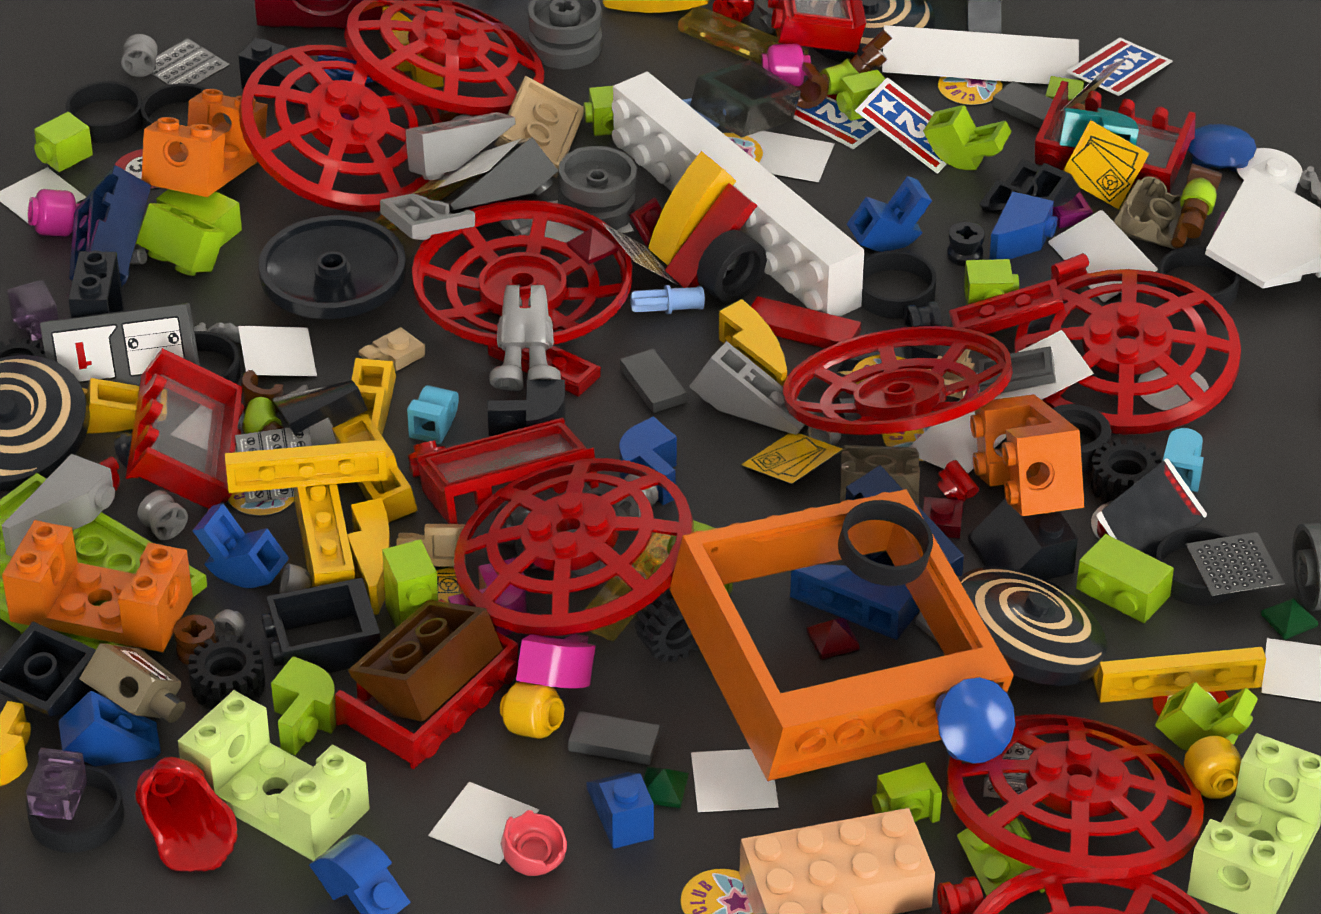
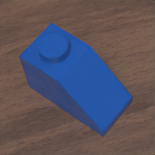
(1022, 227)
(107, 732)
(623, 808)

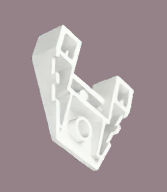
(1269, 229)

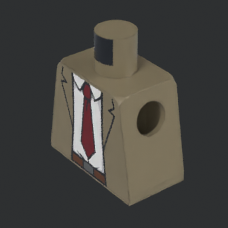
(134, 682)

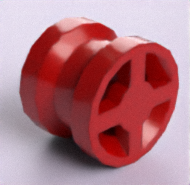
(734, 8)
(960, 897)

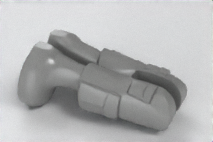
(522, 329)

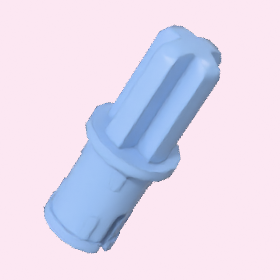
(667, 299)

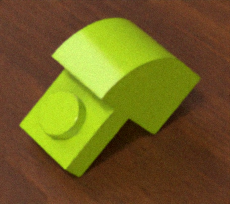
(962, 143)
(305, 700)
(1195, 715)

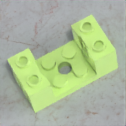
(243, 766)
(1265, 832)

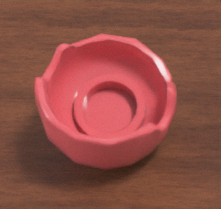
(533, 843)

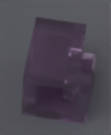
(30, 306)
(57, 784)

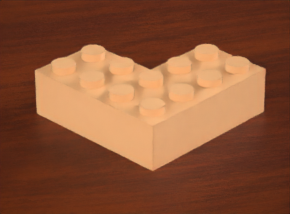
(839, 868)

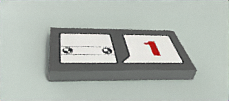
(119, 343)

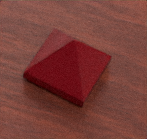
(646, 218)
(592, 246)
(832, 638)

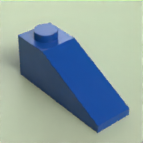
(855, 599)

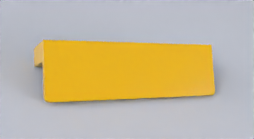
(306, 466)
(323, 534)
(1172, 673)

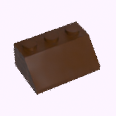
(428, 658)

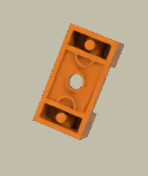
(210, 147)
(1038, 461)
(57, 592)

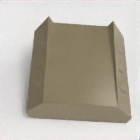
(1149, 212)
(899, 463)

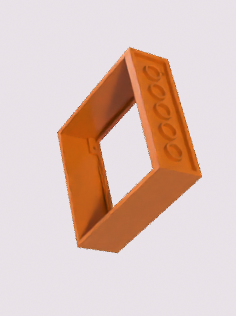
(853, 714)

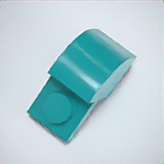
(1075, 122)

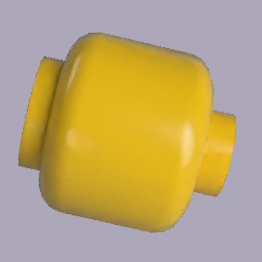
(532, 710)
(1213, 766)

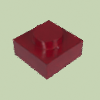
(945, 514)

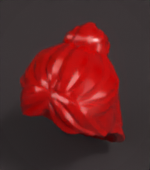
(185, 816)

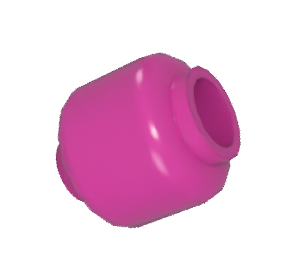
(786, 62)
(52, 212)

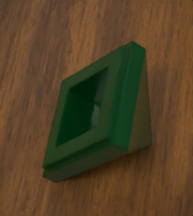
(1289, 618)
(666, 786)

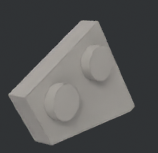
(423, 217)

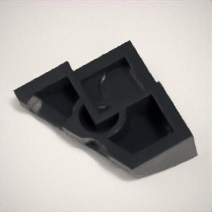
(1035, 181)
(305, 408)

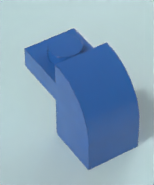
(891, 224)
(654, 447)
(239, 556)
(360, 871)

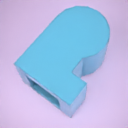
(433, 405)
(1184, 453)

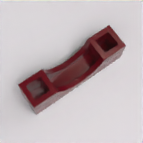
(310, 13)

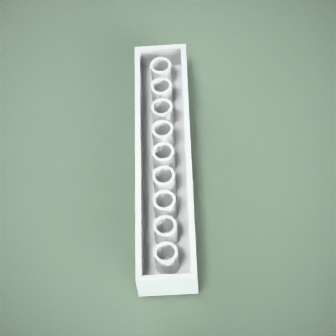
(800, 244)

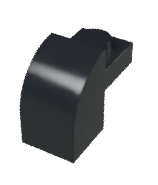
(543, 403)

